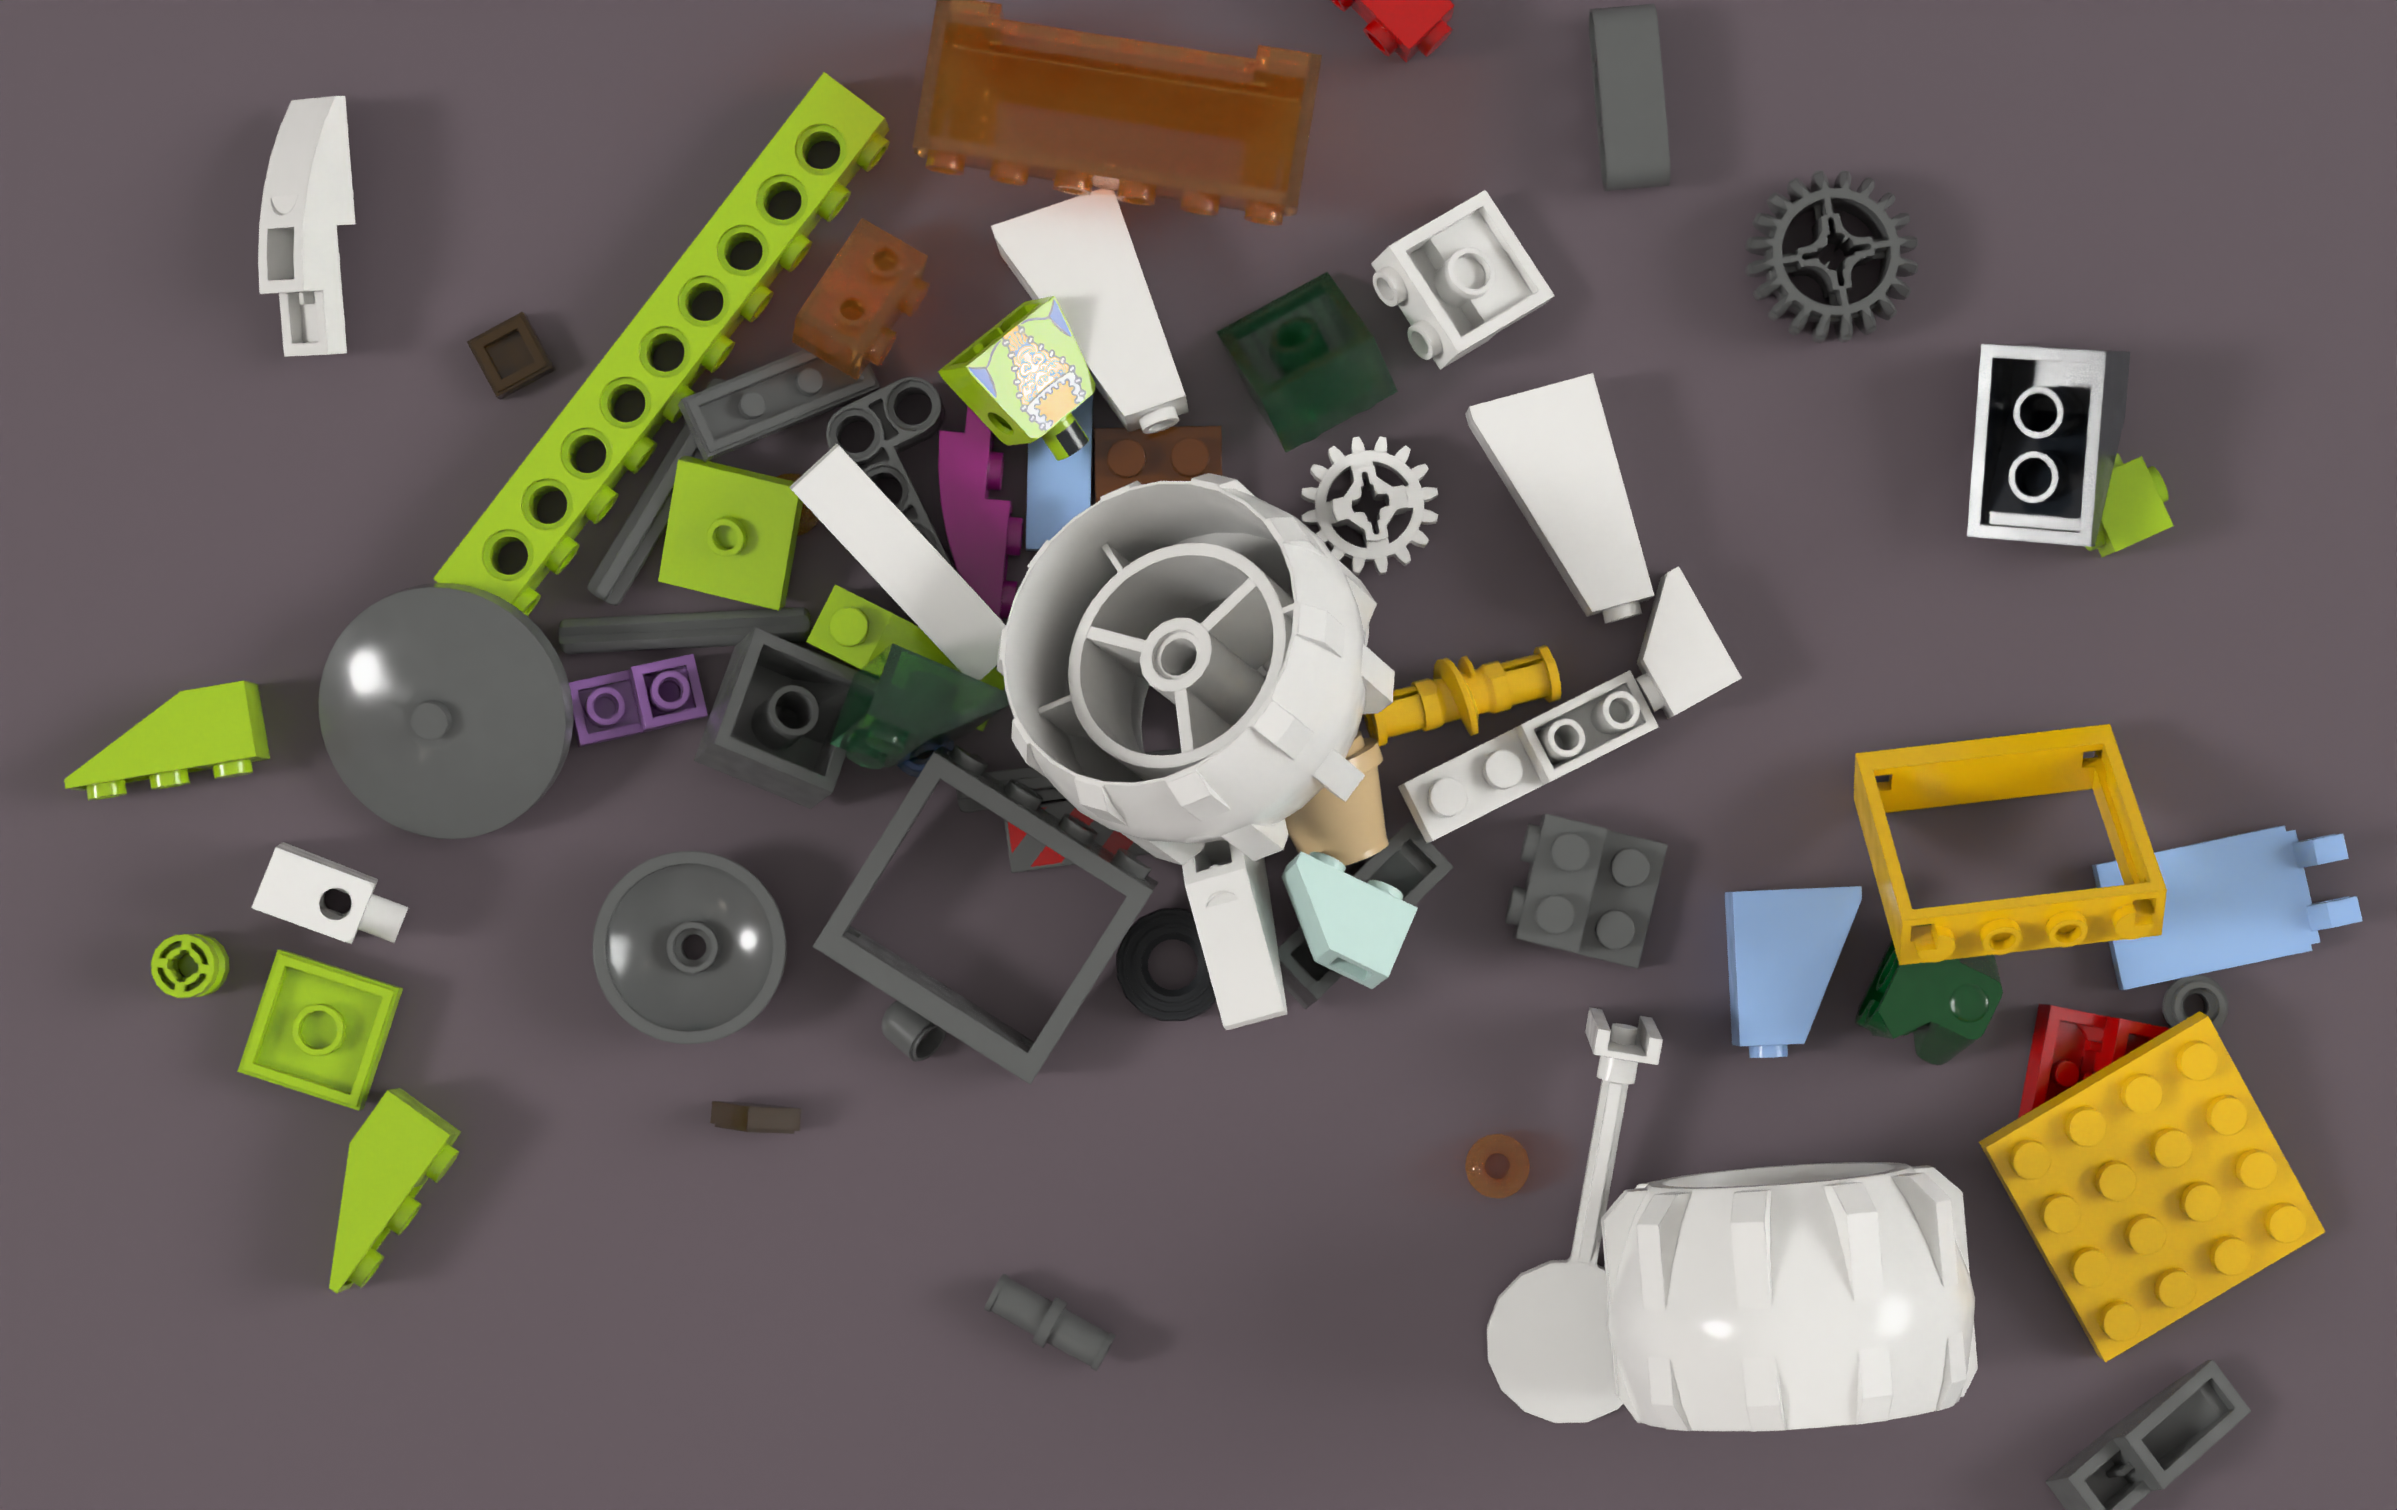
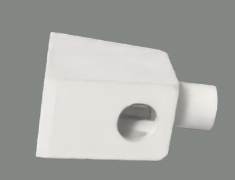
(296, 892)

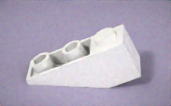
(1236, 933)

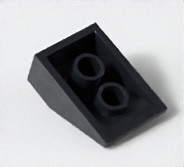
(2045, 442)

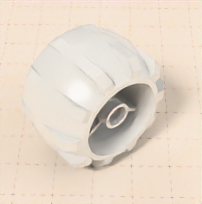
(1123, 608)
(1789, 1297)

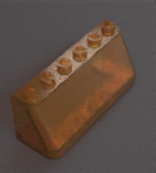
(1116, 114)

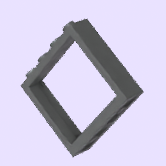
(935, 1000)

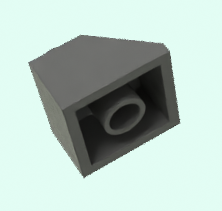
(778, 719)

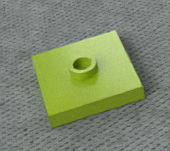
(731, 533)
(320, 1029)

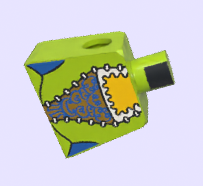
(1026, 378)

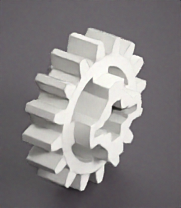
(1397, 498)

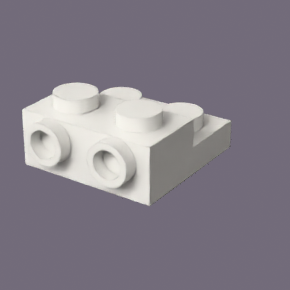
(1459, 280)

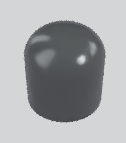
(907, 1028)

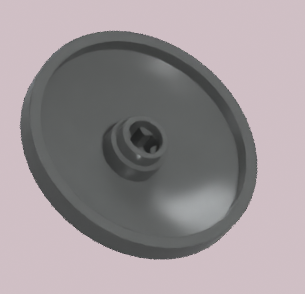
(445, 710)

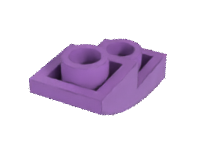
(637, 700)

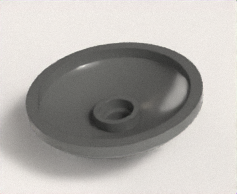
(643, 954)

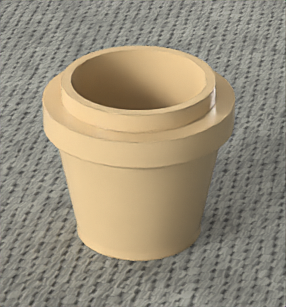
(1341, 828)

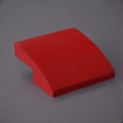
(2073, 1046)

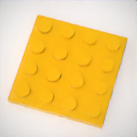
(2152, 1186)

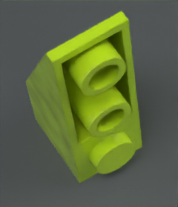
(189, 733)
(384, 1172)

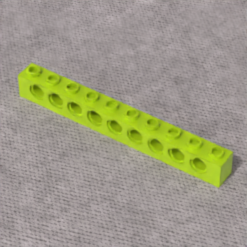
(824, 114)

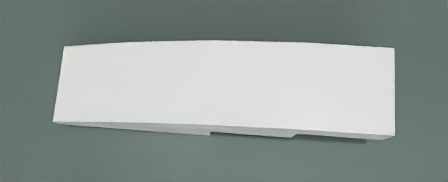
(902, 561)

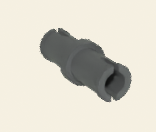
(1049, 1322)

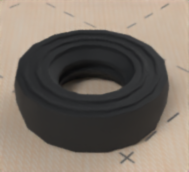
(1134, 974)

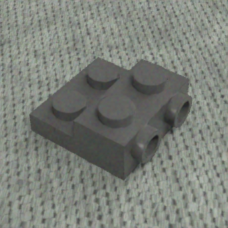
(1586, 890)

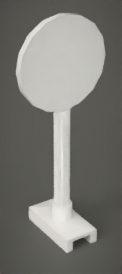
(1551, 1322)

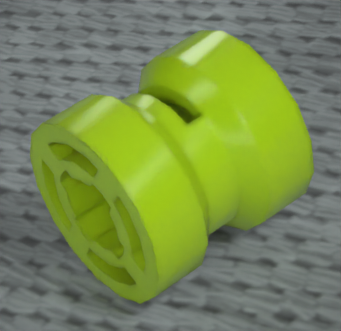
(203, 967)

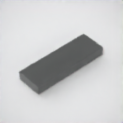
(769, 401)

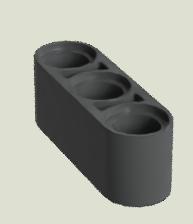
(1629, 97)

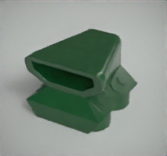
(1939, 1002)

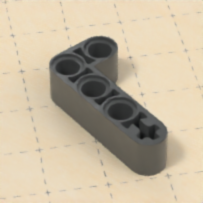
(890, 439)

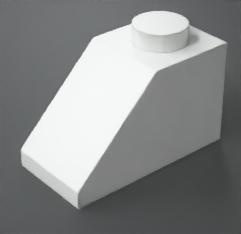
(1681, 650)

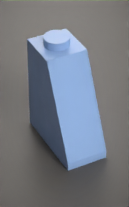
(1782, 960)

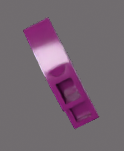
(978, 527)

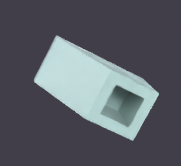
(1346, 921)

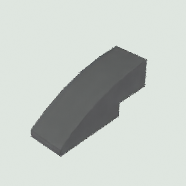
(1404, 864)
(2151, 1443)

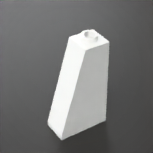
(1091, 268)
(1568, 484)

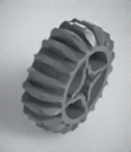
(1830, 230)

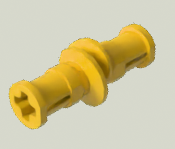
(1466, 693)

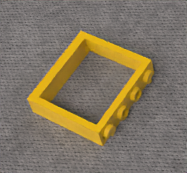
(2006, 770)

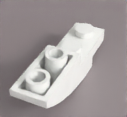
(302, 205)
(1528, 756)

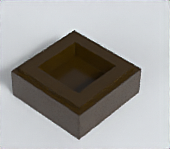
(511, 355)

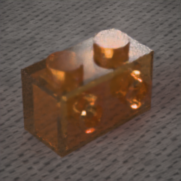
(861, 299)

